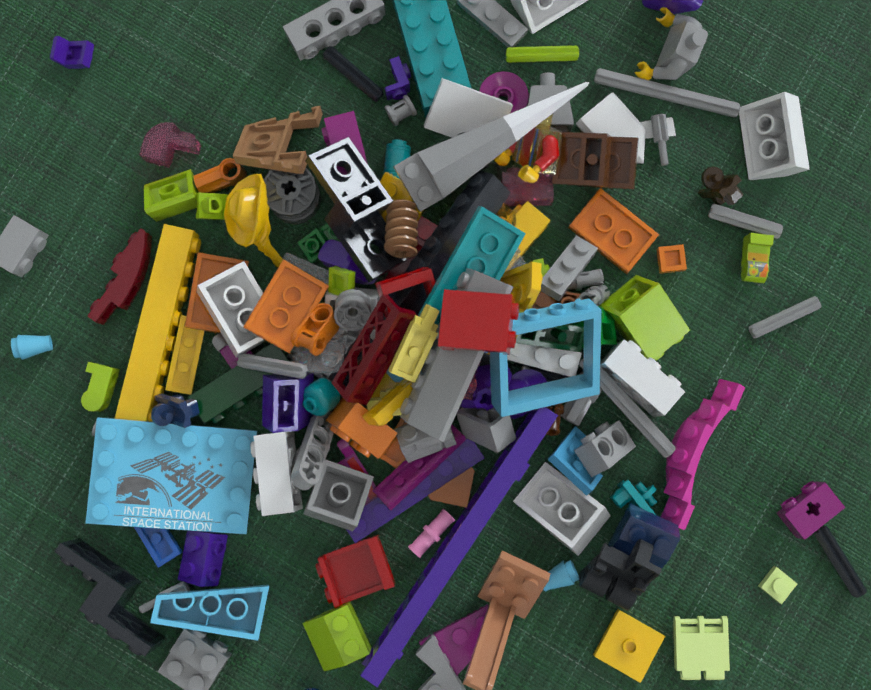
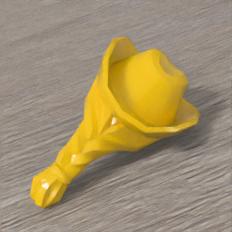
(248, 216)

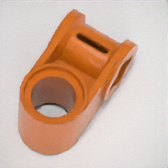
(317, 329)

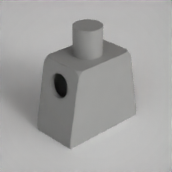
(562, 117)

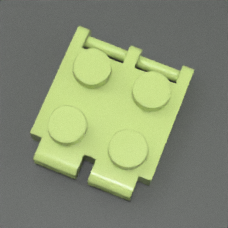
(701, 648)

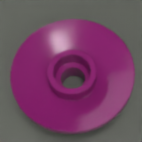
(507, 85)

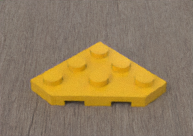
(526, 284)

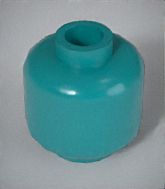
(321, 397)

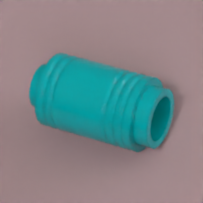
(395, 153)

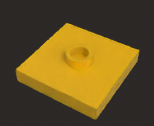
(629, 645)

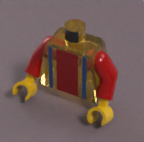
(535, 151)

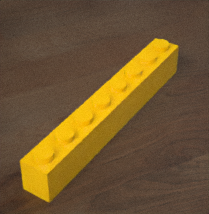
(158, 323)

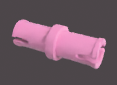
(431, 533)

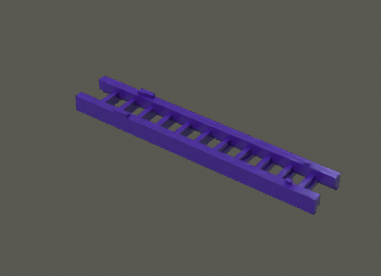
(508, 468)

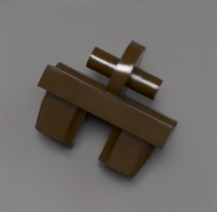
(720, 187)

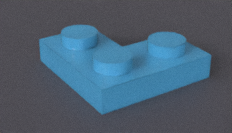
(569, 464)

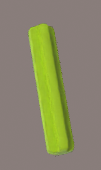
(542, 53)

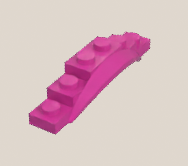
(689, 445)

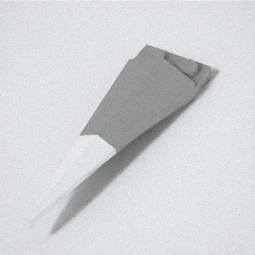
(447, 165)

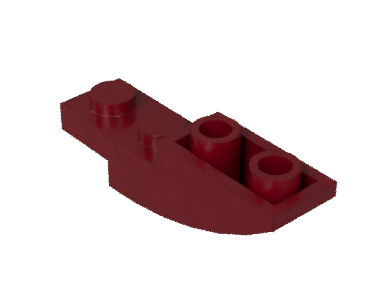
(131, 270)

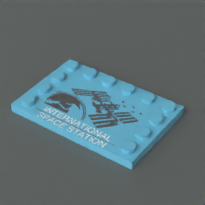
(170, 476)

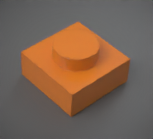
(671, 258)

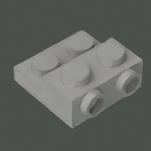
(195, 661)

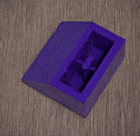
(283, 403)

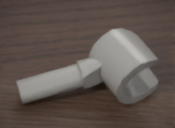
(219, 342)

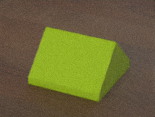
(170, 196)

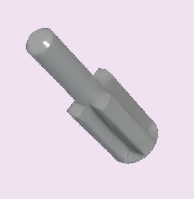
(660, 136)
(180, 587)

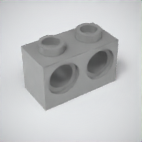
(604, 448)

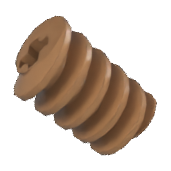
(401, 229)

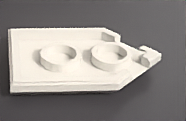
(615, 119)

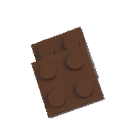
(597, 160)

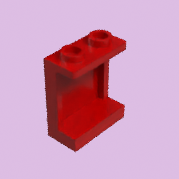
(478, 321)
(355, 571)

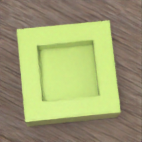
(777, 585)

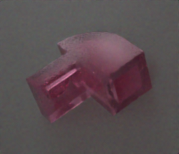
(162, 141)

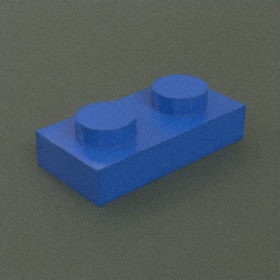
(159, 544)

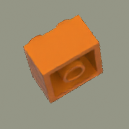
(349, 424)

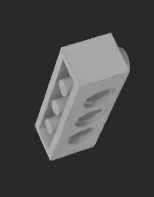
(320, 20)

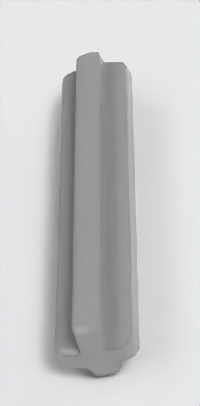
(745, 221)
(784, 317)
(272, 366)

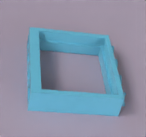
(555, 391)

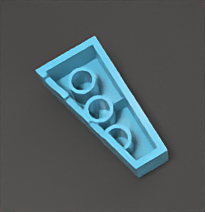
(217, 611)

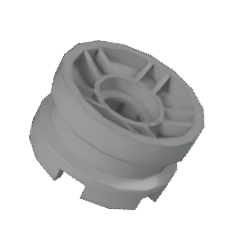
(356, 318)

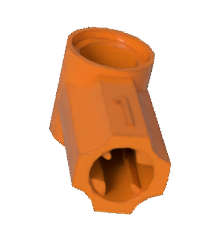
(217, 177)

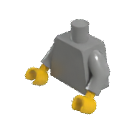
(680, 49)

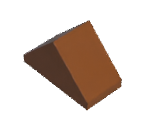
(456, 490)

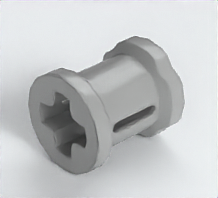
(400, 110)

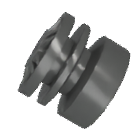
(298, 205)

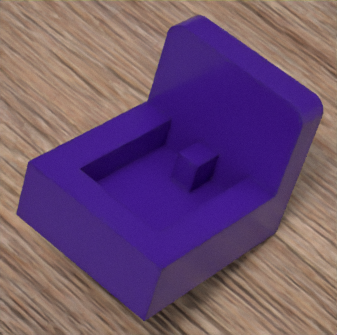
(71, 53)
(401, 74)

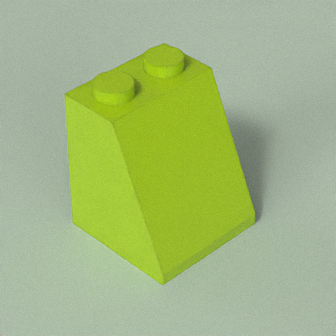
(646, 316)

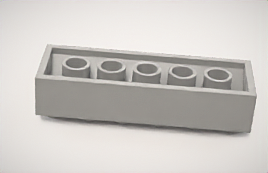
(446, 372)

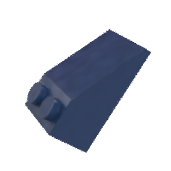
(650, 528)

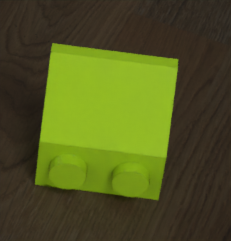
(337, 637)

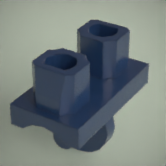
(174, 410)

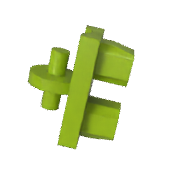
(210, 206)

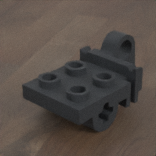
(620, 575)

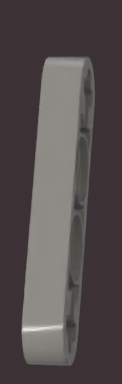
(319, 451)

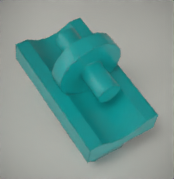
(627, 492)

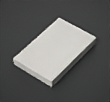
(462, 109)

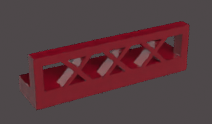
(375, 355)

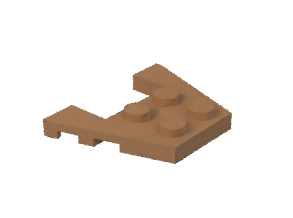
(266, 142)

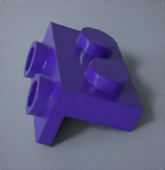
(202, 558)

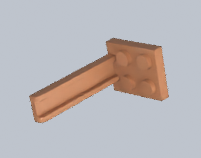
(511, 591)

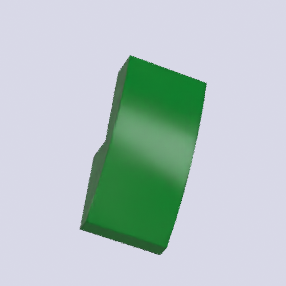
(314, 241)

